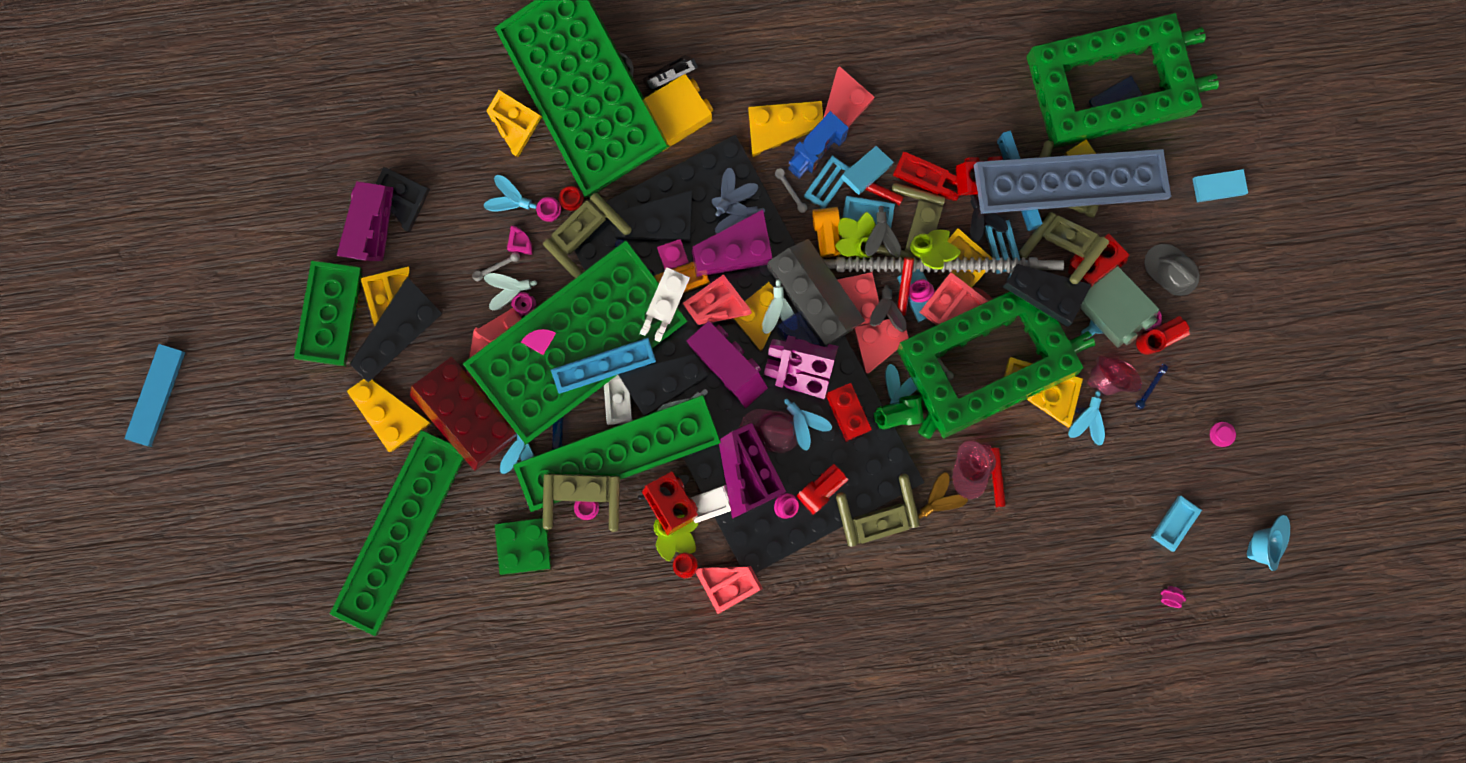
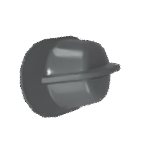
(1172, 269)

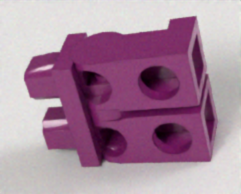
(802, 365)

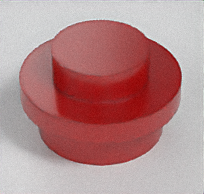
(571, 198)
(685, 565)

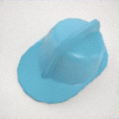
(1270, 543)

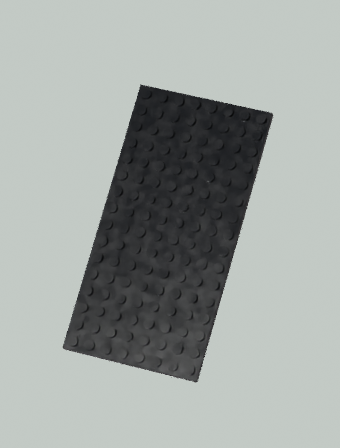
(868, 461)

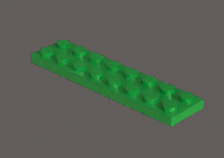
(624, 448)
(398, 534)

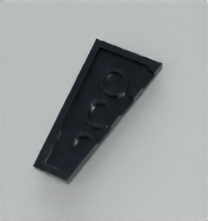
(398, 326)

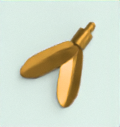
(937, 501)

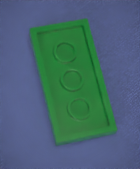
(328, 313)

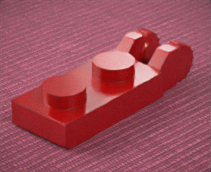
(925, 175)

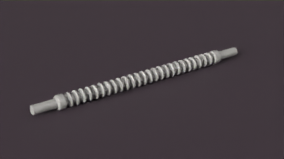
(841, 264)

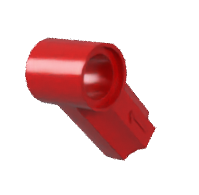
(1163, 335)
(817, 492)

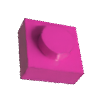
(672, 254)

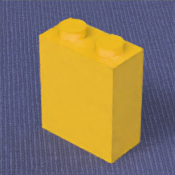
(679, 109)

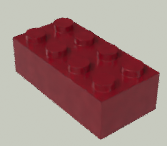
(463, 413)

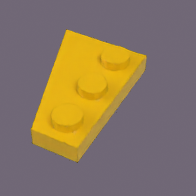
(782, 122)
(1056, 401)
(386, 414)

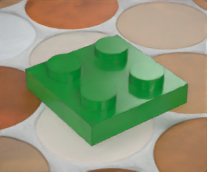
(522, 546)

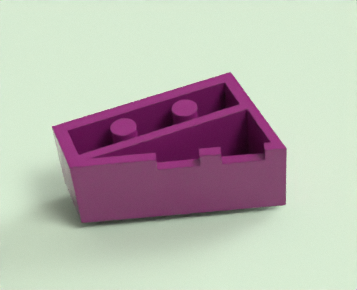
(366, 222)
(734, 248)
(728, 362)
(748, 471)

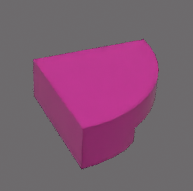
(519, 242)
(539, 340)

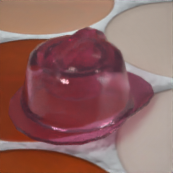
(1114, 376)
(773, 428)
(973, 469)

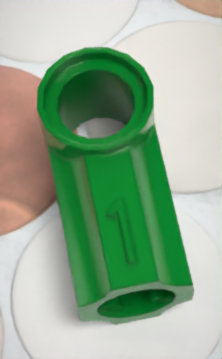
(906, 412)

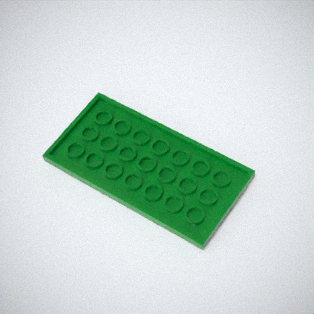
(582, 90)
(589, 316)

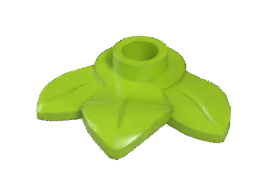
(853, 235)
(934, 248)
(678, 541)

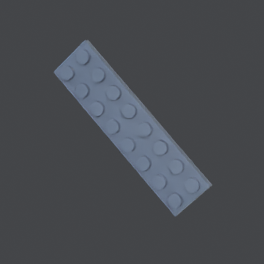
(1071, 181)

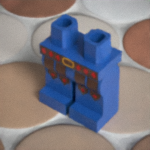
(816, 143)

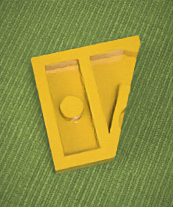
(513, 121)
(968, 249)
(381, 288)
(752, 323)

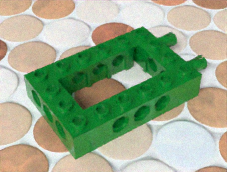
(1168, 43)
(954, 414)

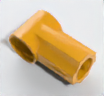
(826, 224)

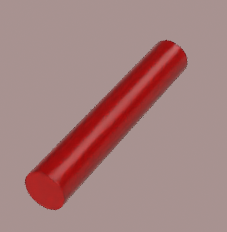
(885, 193)
(905, 284)
(998, 480)

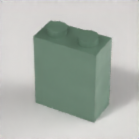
(1119, 307)

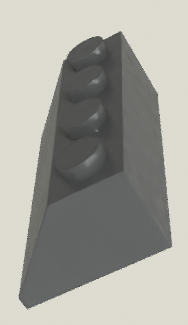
(815, 292)

